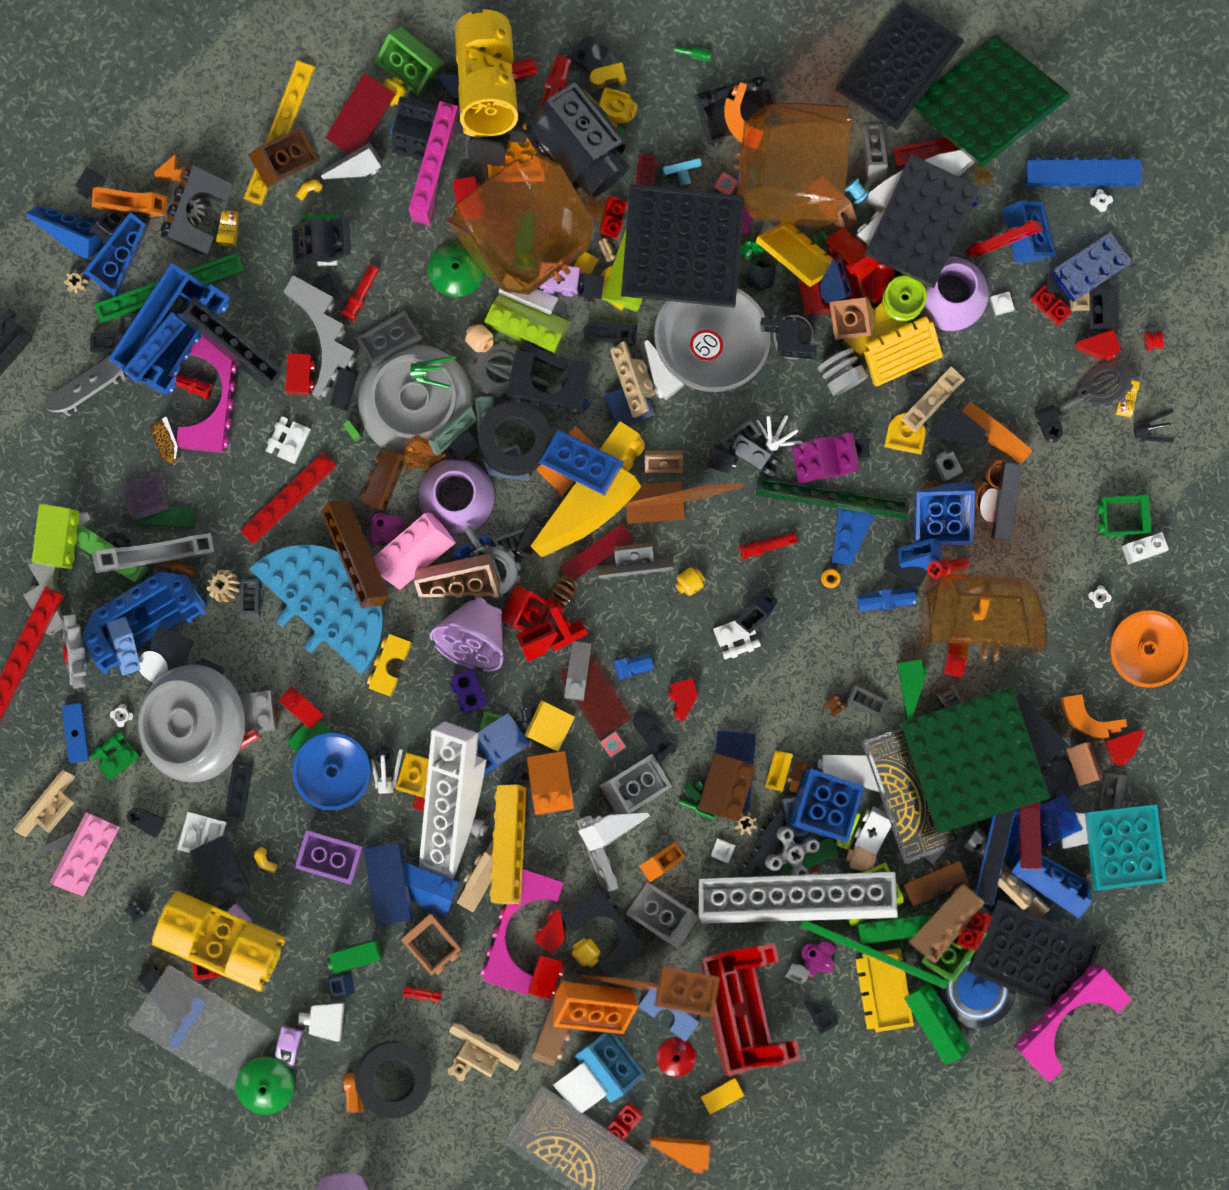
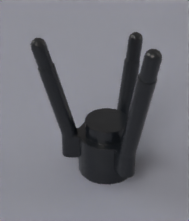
(1142, 430)

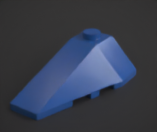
(68, 230)
(430, 890)

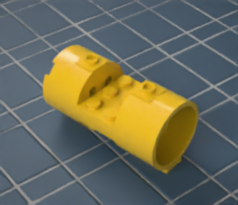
(485, 74)
(218, 940)

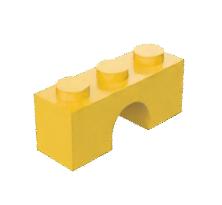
(393, 648)

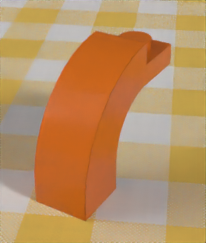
(732, 111)
(1078, 718)

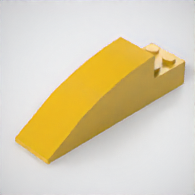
(587, 510)

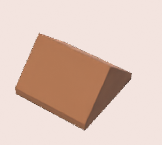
(852, 318)
(1084, 763)

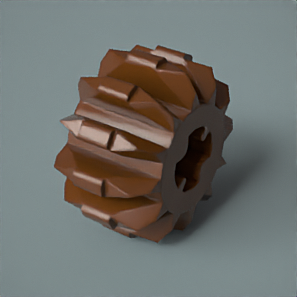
(563, 591)

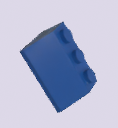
(1035, 246)

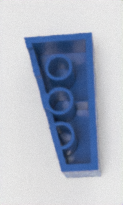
(116, 256)

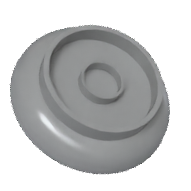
(743, 343)
(399, 407)
(191, 723)

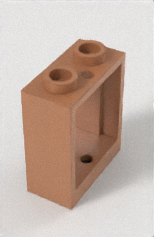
(453, 955)

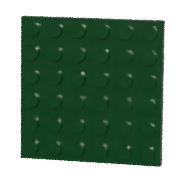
(990, 100)
(975, 760)

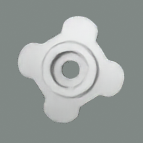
(1102, 206)
(1105, 597)
(121, 710)

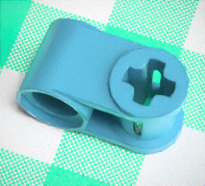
(855, 192)

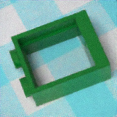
(1143, 515)
(355, 956)

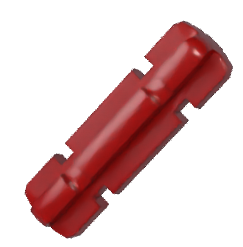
(423, 994)

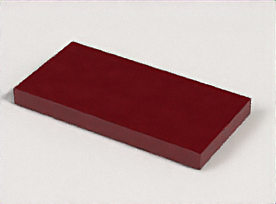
(360, 115)

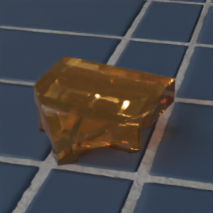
(419, 453)

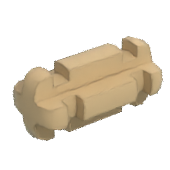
(606, 249)

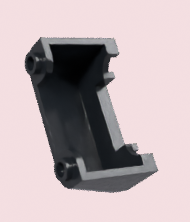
(712, 106)

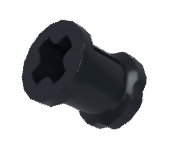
(916, 380)
(527, 714)

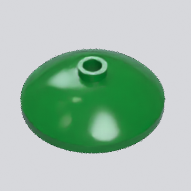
(452, 281)
(266, 1073)

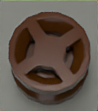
(836, 705)

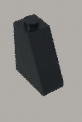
(959, 429)

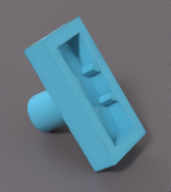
(682, 170)

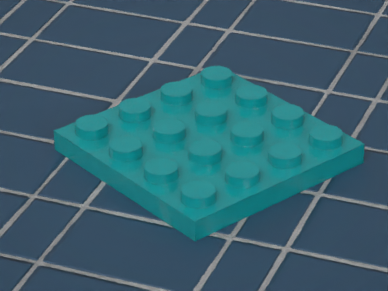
(1125, 847)

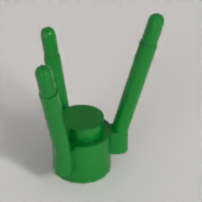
(420, 369)

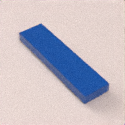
(154, 347)

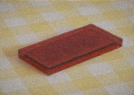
(600, 703)

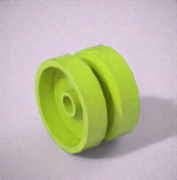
(899, 289)

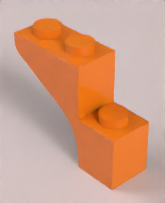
(146, 204)

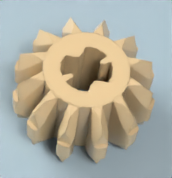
(218, 582)

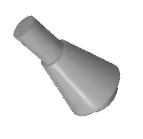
(479, 828)

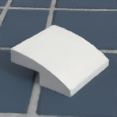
(198, 831)
(581, 1088)

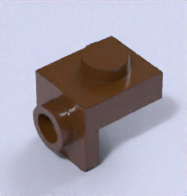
(794, 776)

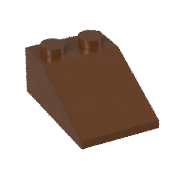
(283, 157)

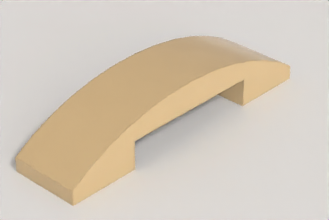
(933, 399)

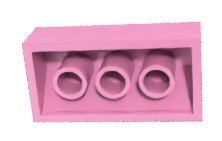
(413, 550)

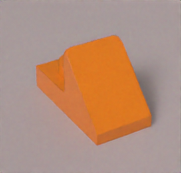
(169, 170)

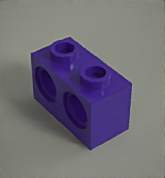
(472, 689)

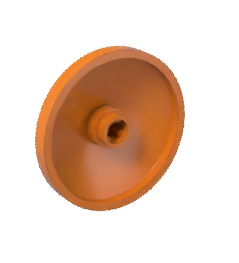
(1148, 649)

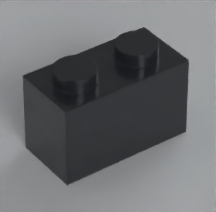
(1104, 310)

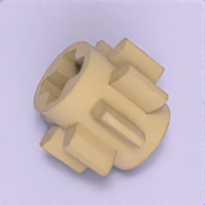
(79, 285)
(749, 821)

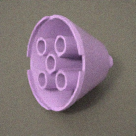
(472, 636)

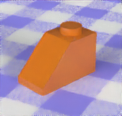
(662, 861)

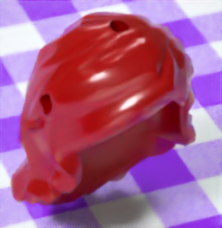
(875, 283)

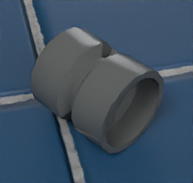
(977, 842)

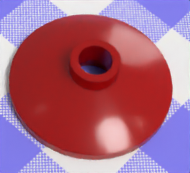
(668, 1050)

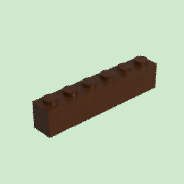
(355, 553)

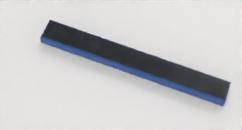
(994, 856)

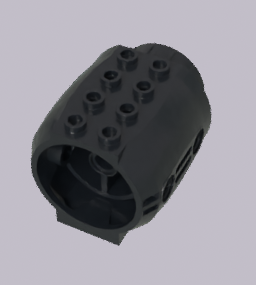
(581, 139)

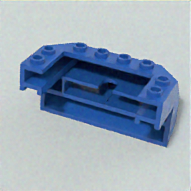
(172, 284)
(157, 601)

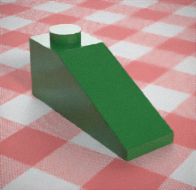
(911, 681)

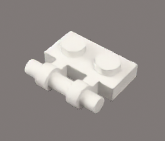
(293, 442)
(733, 632)

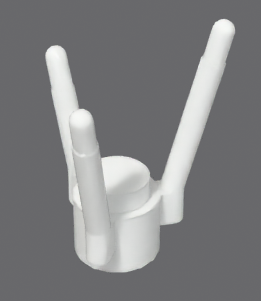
(384, 783)

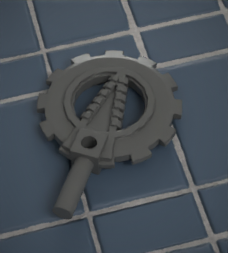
(501, 369)
(1092, 391)
(500, 554)

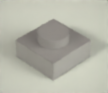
(797, 973)

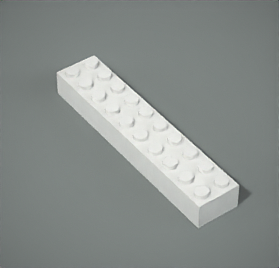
(797, 898)

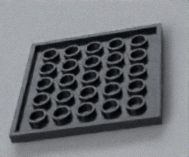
(682, 246)

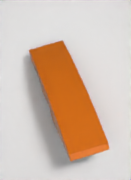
(999, 436)

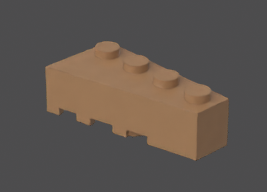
(459, 578)
(947, 923)
(551, 1040)

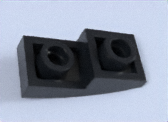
(911, 574)

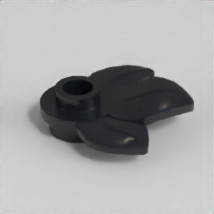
(592, 53)

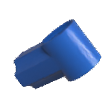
(630, 666)

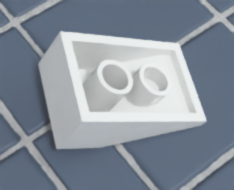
(602, 831)

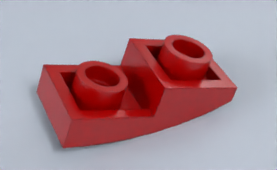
(612, 216)
(1050, 305)
(973, 933)
(625, 1121)

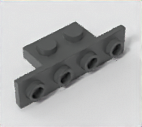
(634, 560)

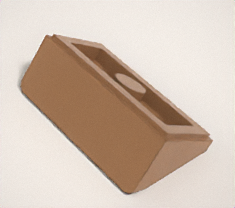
(663, 461)

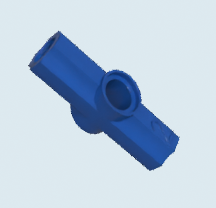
(886, 599)

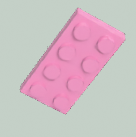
(84, 854)

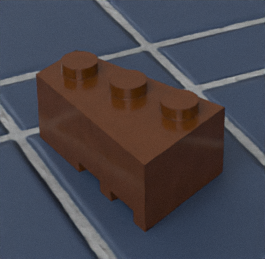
(934, 882)

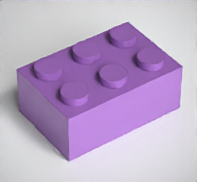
(329, 857)

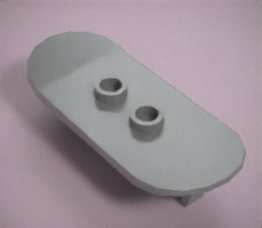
(83, 387)

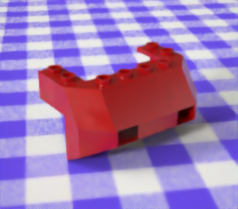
(739, 1013)

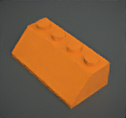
(593, 1007)

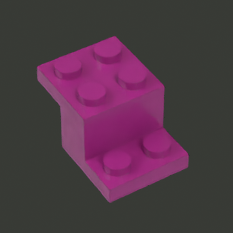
(825, 458)

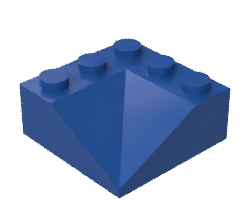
(945, 514)
(826, 805)

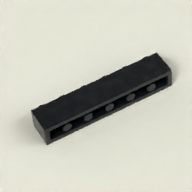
(229, 342)

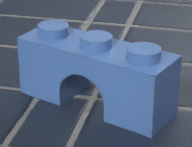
(124, 645)
(684, 1022)

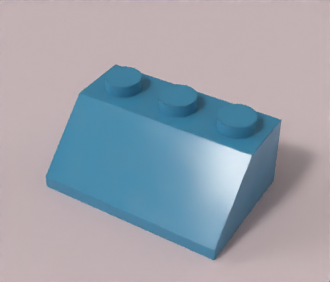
(611, 1064)

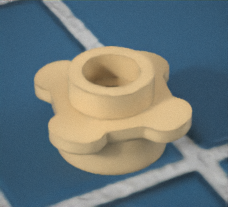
(459, 1074)

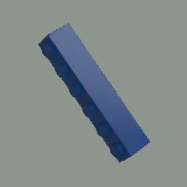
(1083, 172)

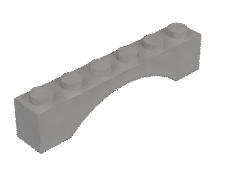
(153, 553)

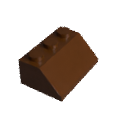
(383, 480)
(726, 787)

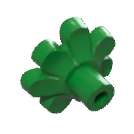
(751, 248)

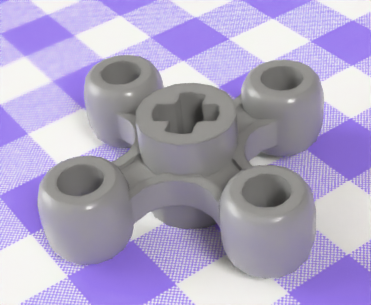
(788, 847)

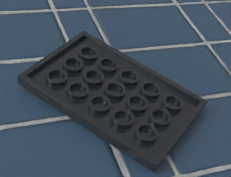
(899, 65)
(922, 221)
(1031, 955)

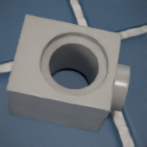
(948, 474)

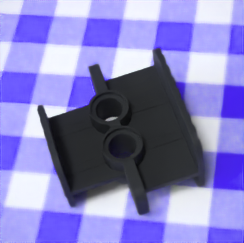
(493, 149)
(12, 339)

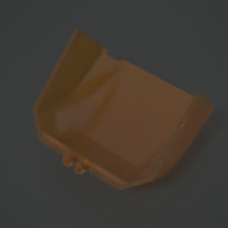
(794, 163)
(524, 224)
(983, 613)

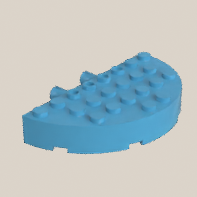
(320, 592)

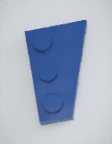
(849, 534)

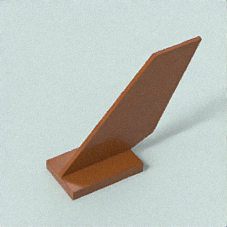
(665, 500)
(675, 990)

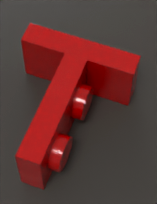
(567, 632)

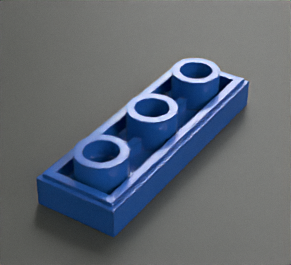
(74, 720)

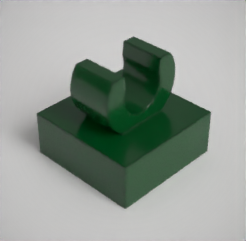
(818, 237)
(693, 791)

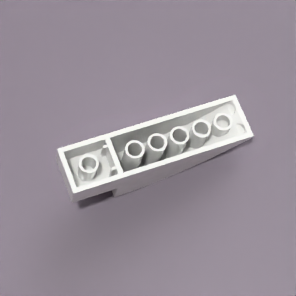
(953, 162)
(451, 798)

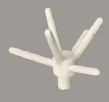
(774, 442)

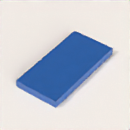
(581, 462)

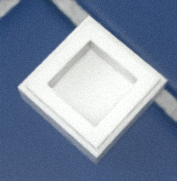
(722, 850)

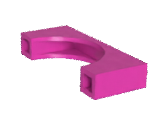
(424, 194)
(212, 432)
(501, 967)
(1038, 1041)

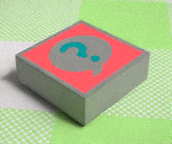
(725, 184)
(613, 744)

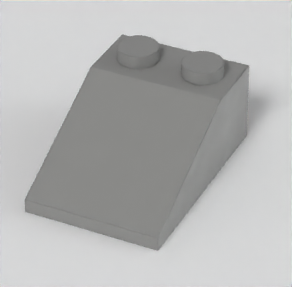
(259, 711)
(635, 786)
(662, 915)

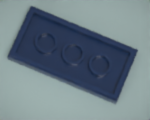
(388, 884)

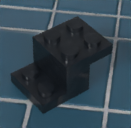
(412, 128)
(321, 240)
(788, 337)

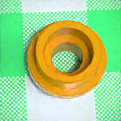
(835, 574)

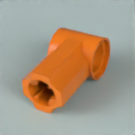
(353, 1102)

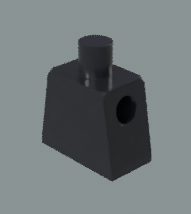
(763, 604)

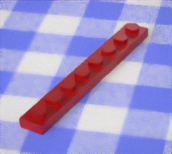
(27, 645)

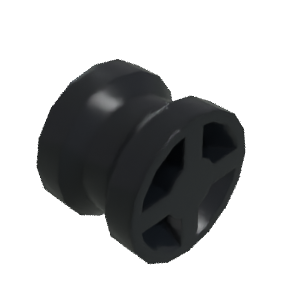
(383, 750)
(136, 910)

